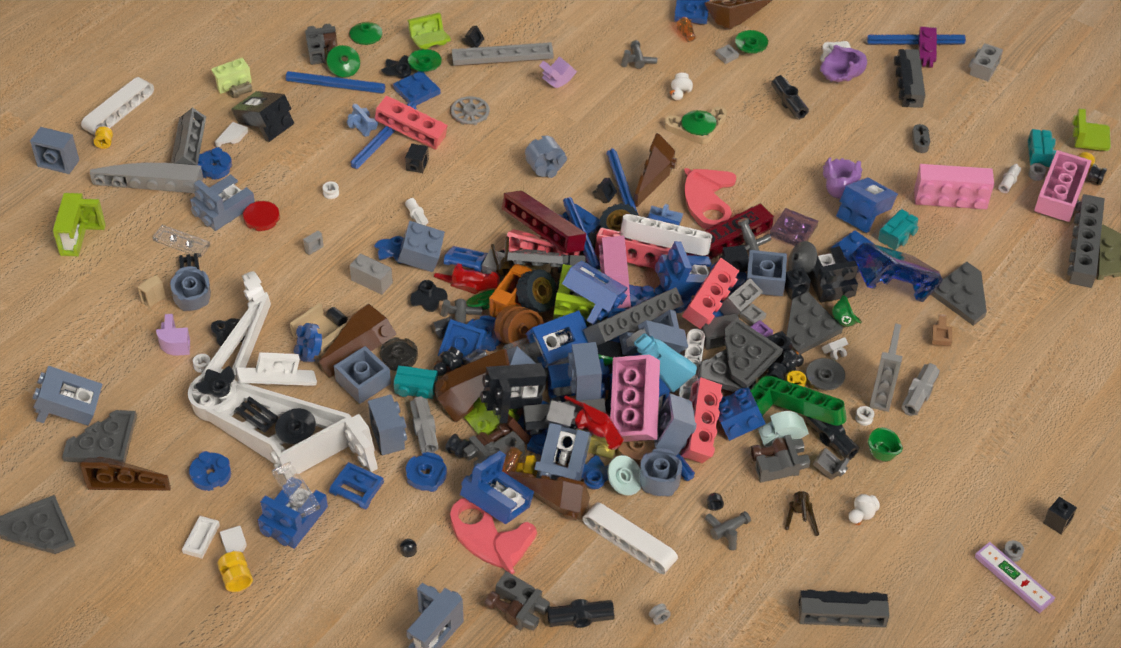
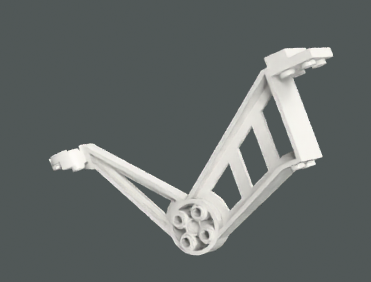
(339, 427)

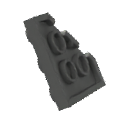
(537, 257)
(963, 293)
(810, 324)
(748, 352)
(718, 371)
(103, 439)
(38, 527)

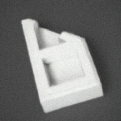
(232, 134)
(233, 539)

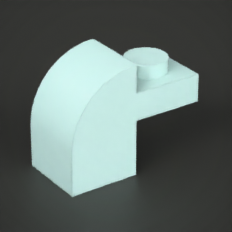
(783, 424)

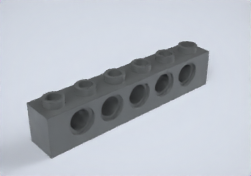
(1086, 241)
(633, 316)

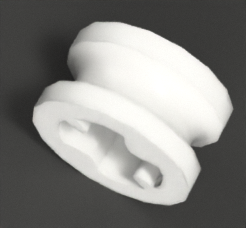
(330, 186)
(199, 359)
(861, 419)

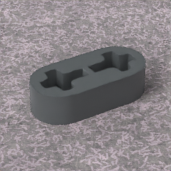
(924, 138)

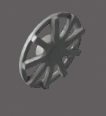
(470, 110)

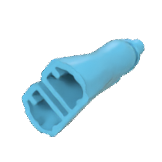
(674, 367)

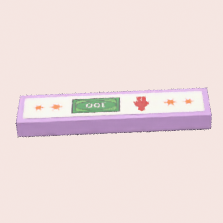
(1014, 577)

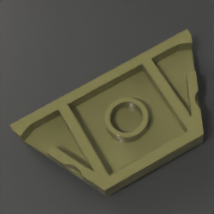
(1109, 253)

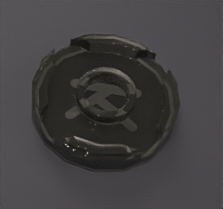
(398, 352)

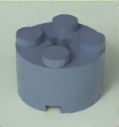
(545, 156)
(190, 288)
(660, 472)

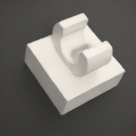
(834, 347)

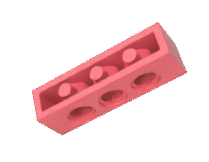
(411, 122)
(525, 240)
(639, 258)
(710, 294)
(701, 392)

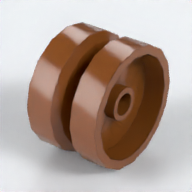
(515, 322)

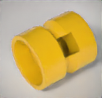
(235, 571)

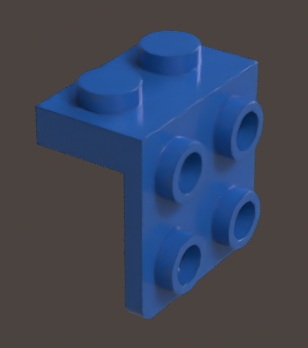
(739, 413)

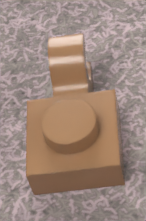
(941, 333)

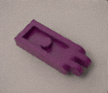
(928, 45)

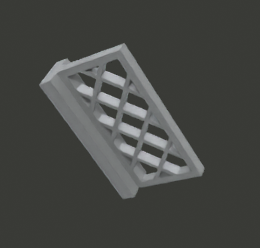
(887, 375)

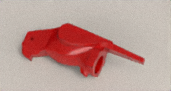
(470, 280)
(597, 423)

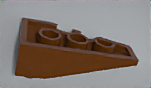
(734, 12)
(656, 168)
(364, 328)
(463, 385)
(112, 474)
(563, 495)

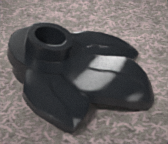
(397, 68)
(428, 296)
(227, 327)
(217, 383)

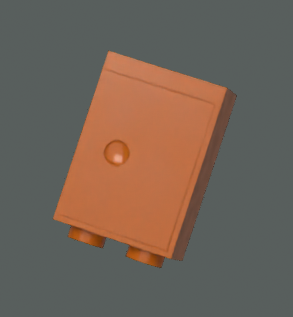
(506, 291)

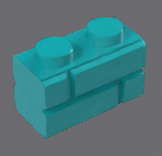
(1041, 147)
(898, 229)
(415, 382)

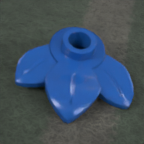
(389, 247)
(596, 471)

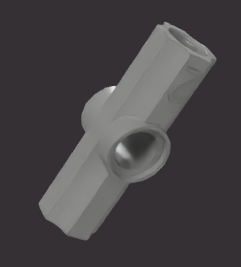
(920, 389)
(424, 425)

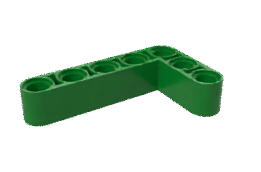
(799, 399)

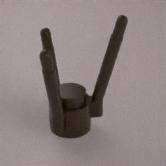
(504, 265)
(802, 504)

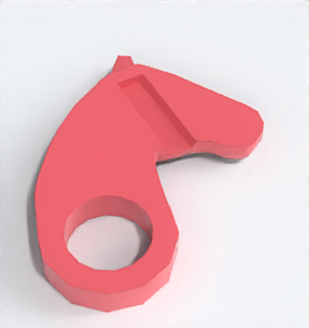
(701, 195)
(486, 543)

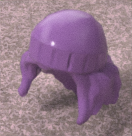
(843, 64)
(840, 174)

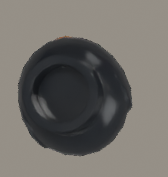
(449, 358)
(790, 360)

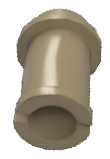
(240, 89)

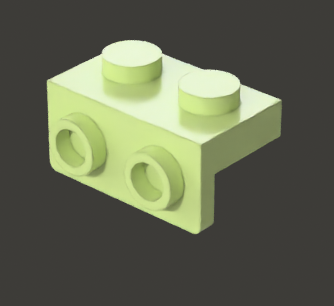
(231, 74)

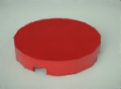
(261, 215)

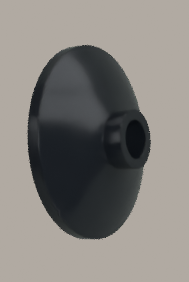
(292, 420)

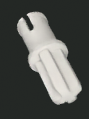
(1009, 178)
(416, 212)

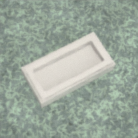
(200, 537)

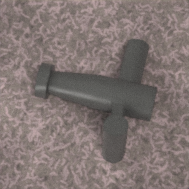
(637, 56)
(749, 238)
(460, 310)
(727, 528)

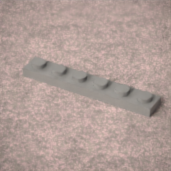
(502, 53)

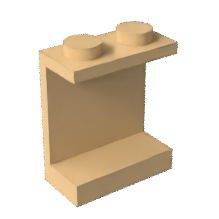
(327, 327)

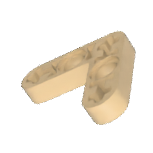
(674, 125)

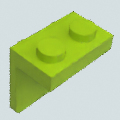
(428, 31)
(1090, 134)
(485, 420)

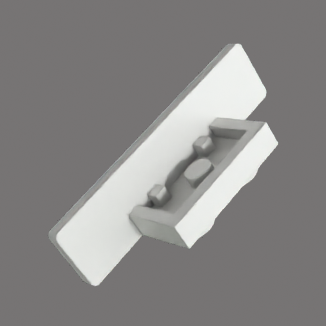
(276, 369)

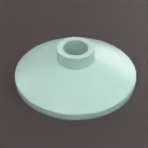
(624, 475)

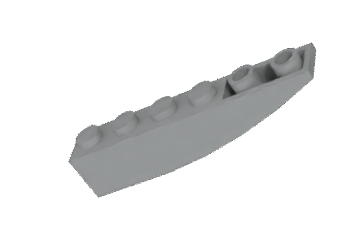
(149, 176)

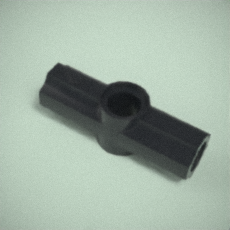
(789, 97)
(835, 437)
(580, 613)

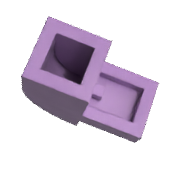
(558, 73)
(171, 339)

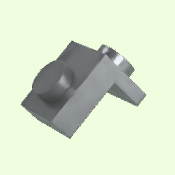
(830, 464)

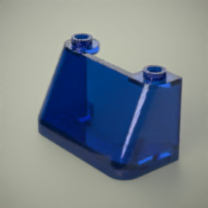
(884, 264)

